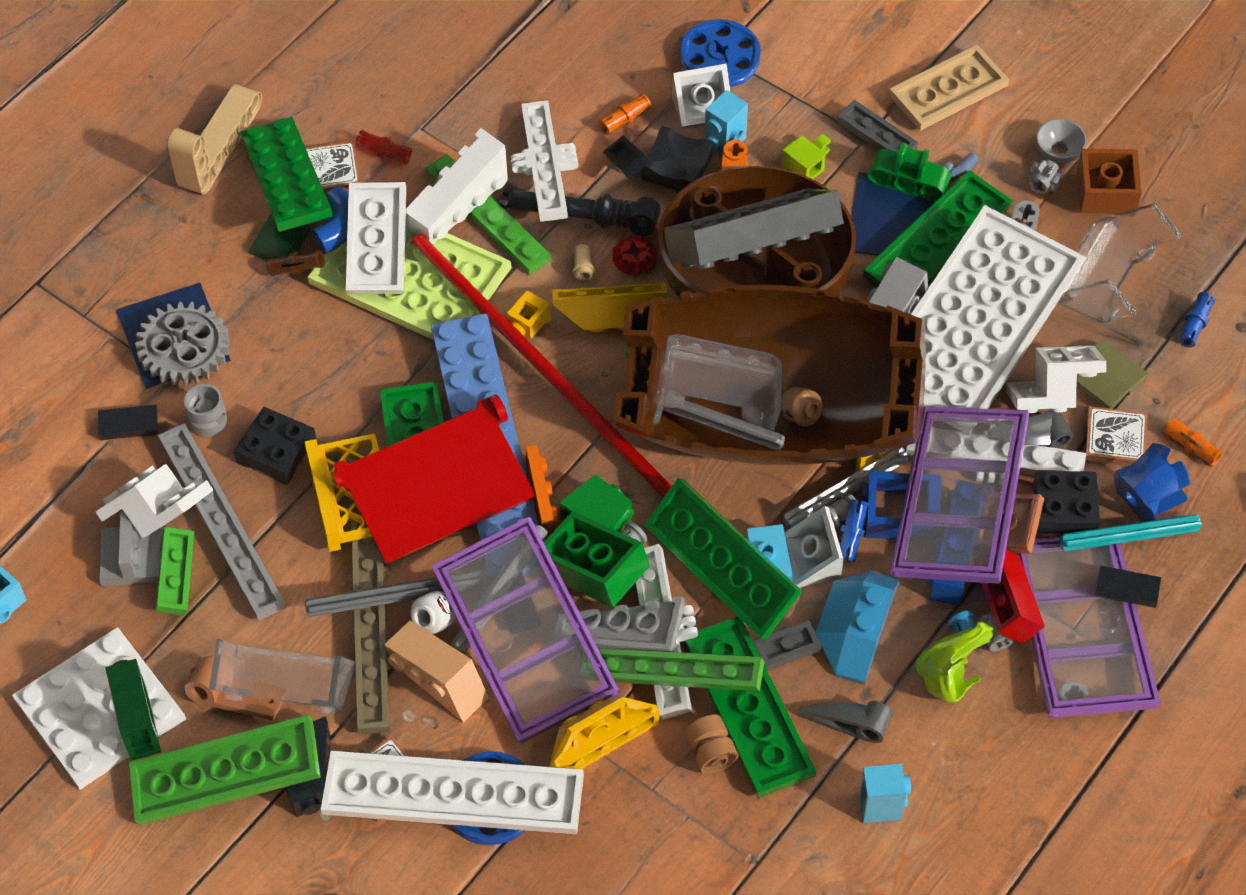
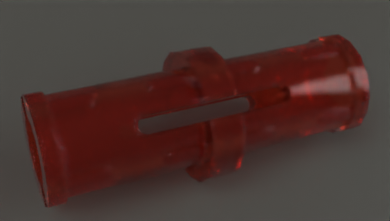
(384, 147)

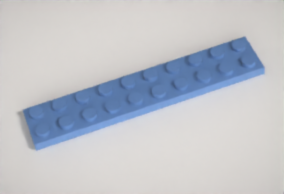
(470, 375)

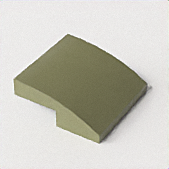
(1120, 378)

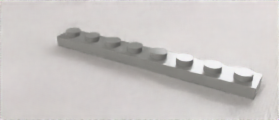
(223, 524)

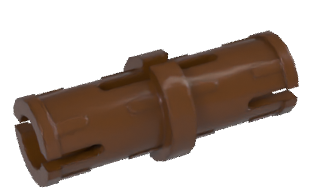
(310, 261)

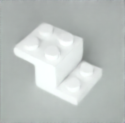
(1056, 378)
(153, 499)

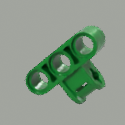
(909, 172)

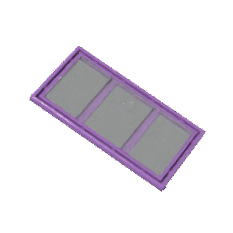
(960, 495)
(525, 629)
(1091, 646)

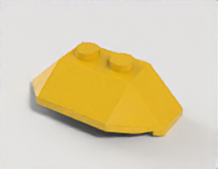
(604, 307)
(601, 731)

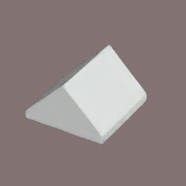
(696, 90)
(814, 550)

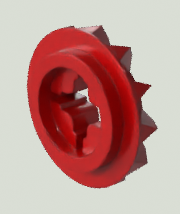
(626, 262)

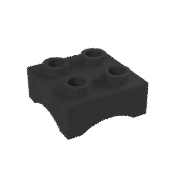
(676, 159)
(274, 445)
(1069, 501)

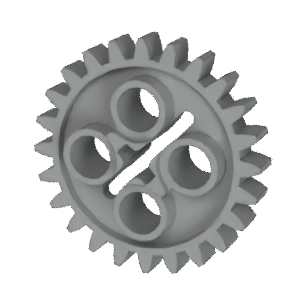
(182, 343)

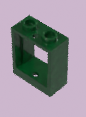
(133, 709)

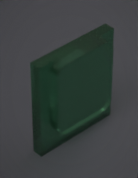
(277, 244)

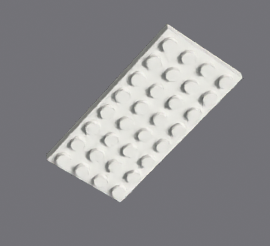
(989, 308)

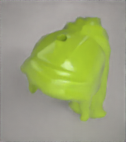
(944, 662)

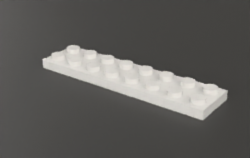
(453, 792)

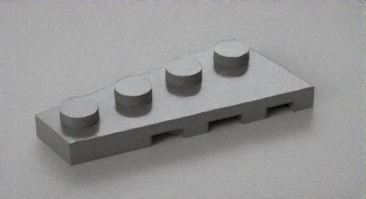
(638, 627)

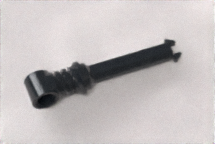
(606, 211)

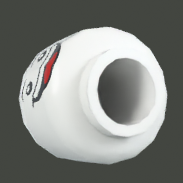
(433, 612)

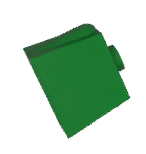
(599, 503)

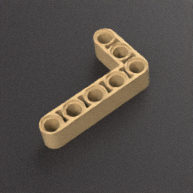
(201, 158)

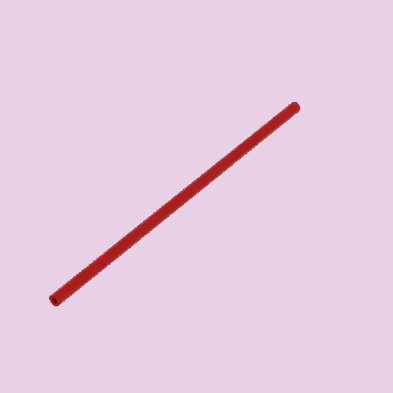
(542, 365)

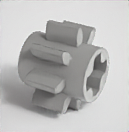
(1044, 176)

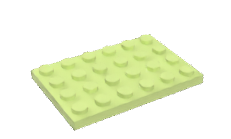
(427, 293)

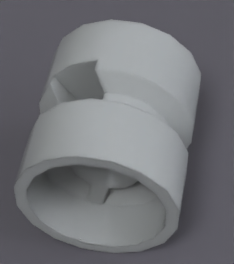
(205, 410)

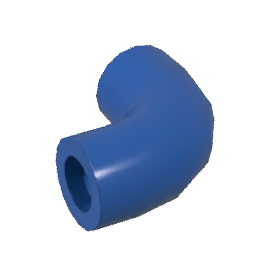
(334, 231)

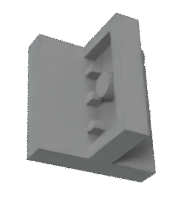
(127, 556)

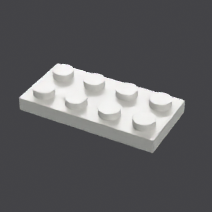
(376, 238)

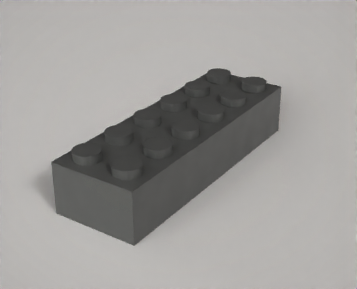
(753, 227)

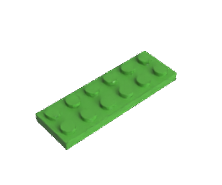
(224, 770)

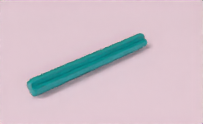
(1130, 532)

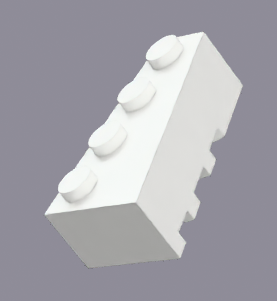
(459, 188)

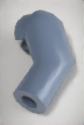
(963, 167)

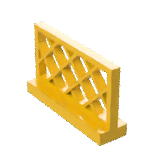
(325, 487)

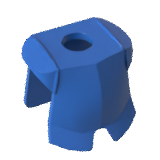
(1152, 483)

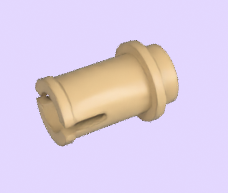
(583, 268)

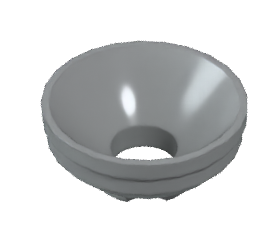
(1061, 133)

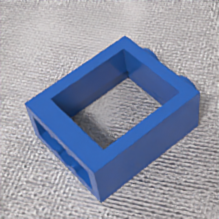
(888, 482)

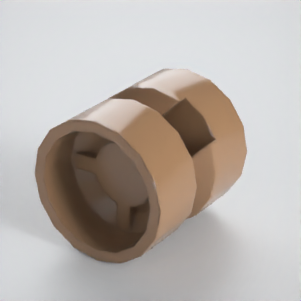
(710, 740)

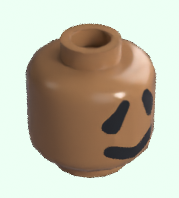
(801, 406)

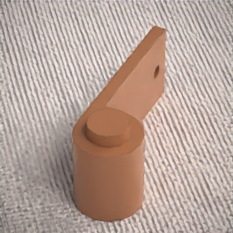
(198, 690)

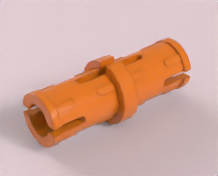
(625, 114)
(1177, 430)

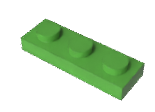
(174, 571)

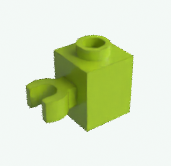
(806, 157)

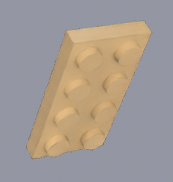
(948, 87)

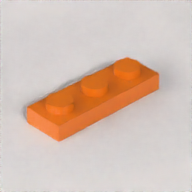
(536, 467)

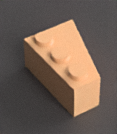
(437, 669)

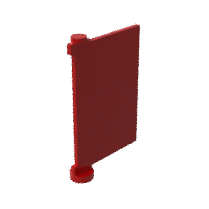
(436, 481)

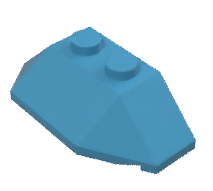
(855, 622)

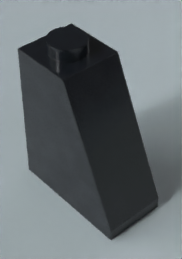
(308, 795)

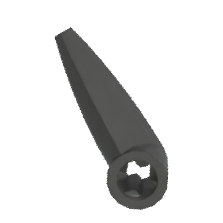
(1048, 429)
(857, 720)

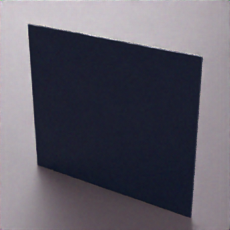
(883, 215)
(137, 313)

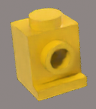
(529, 314)

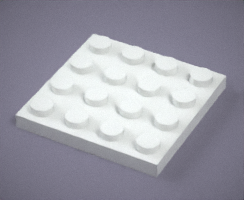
(76, 710)

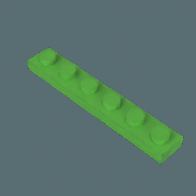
(501, 227)
(684, 669)

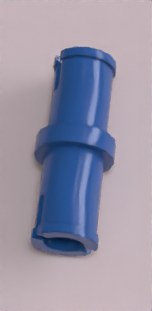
(1196, 319)
(853, 529)

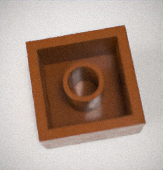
(1108, 180)

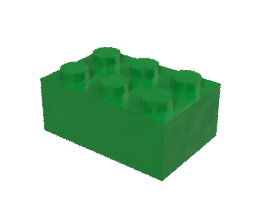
(596, 558)

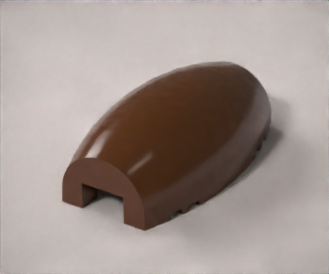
(849, 351)

